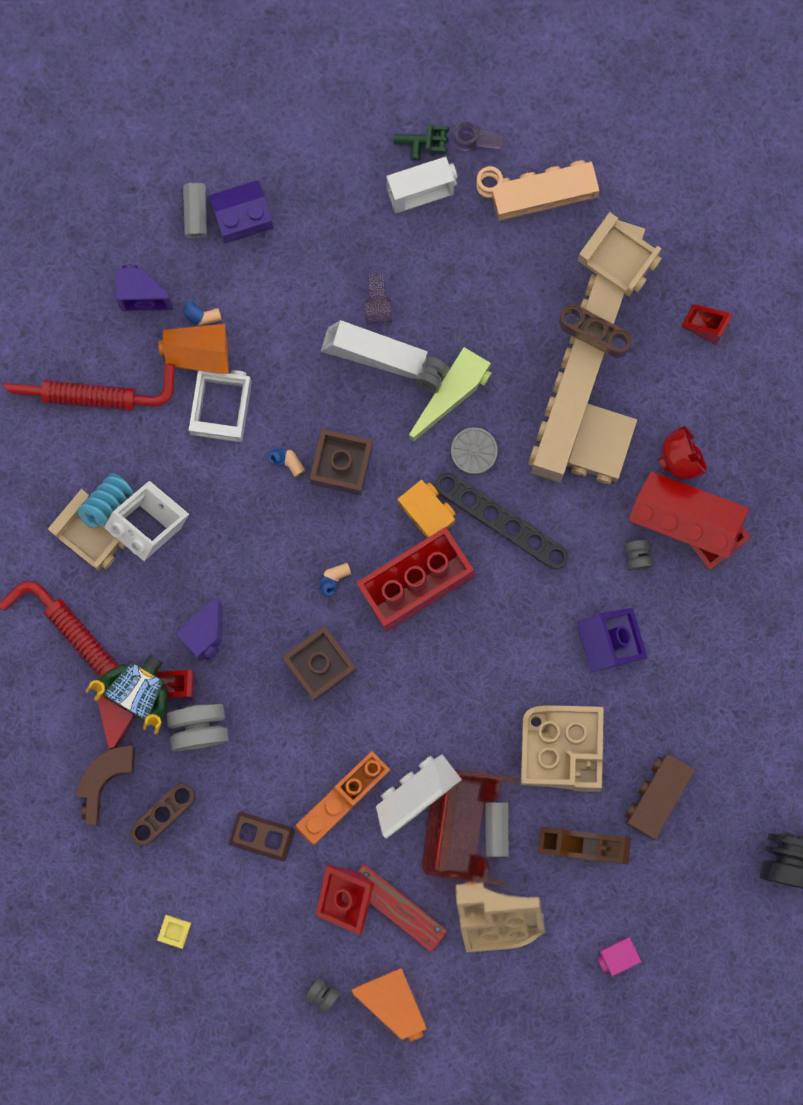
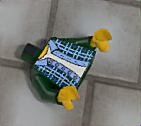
(135, 690)

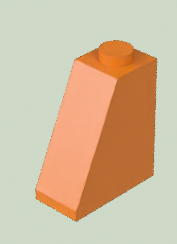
(196, 348)
(393, 1004)

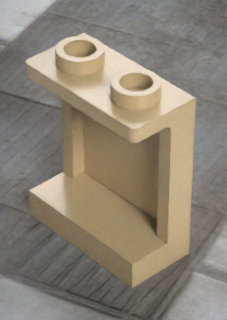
(619, 256)
(601, 444)
(91, 544)

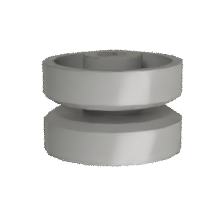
(197, 722)

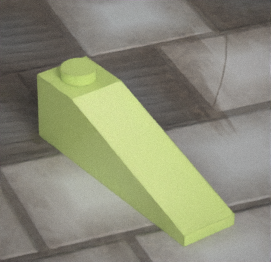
(459, 383)

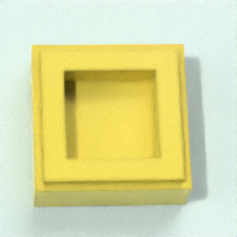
(174, 931)

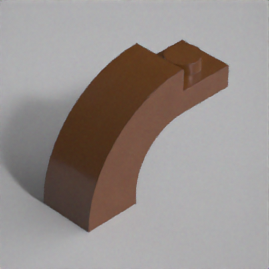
(98, 774)
(584, 845)

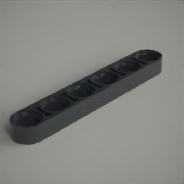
(499, 524)

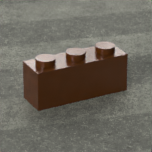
(659, 796)

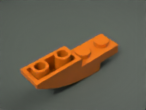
(342, 798)

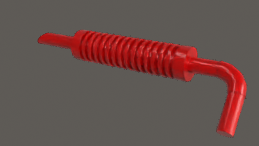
(96, 396)
(67, 624)

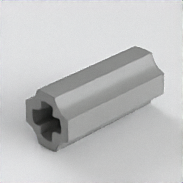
(195, 210)
(496, 829)

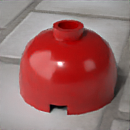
(682, 455)

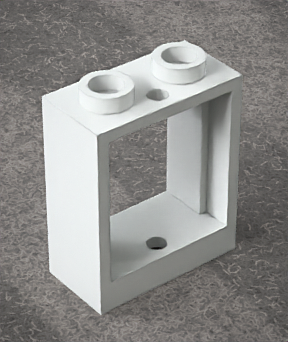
(421, 184)
(219, 431)
(150, 499)

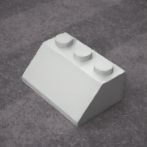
(415, 794)

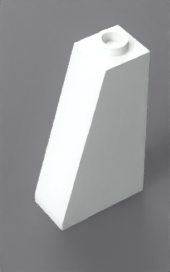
(373, 349)

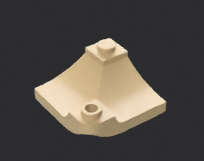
(564, 748)
(497, 920)

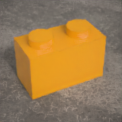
(426, 509)

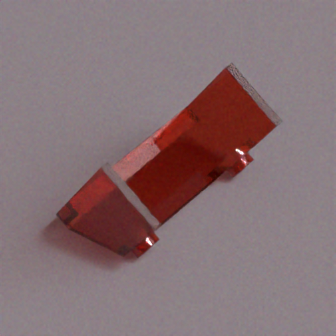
(456, 827)

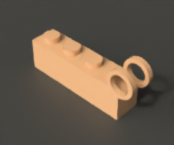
(539, 191)

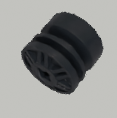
(788, 865)

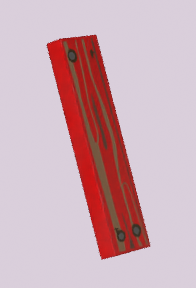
(403, 911)

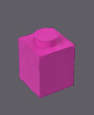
(618, 956)

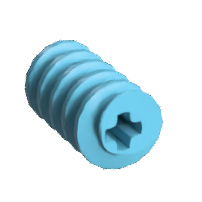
(104, 501)

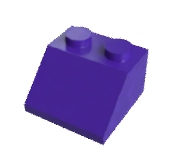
(241, 211)
(139, 291)
(204, 631)
(611, 639)

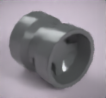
(431, 375)
(638, 555)
(316, 992)

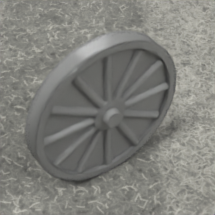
(474, 450)

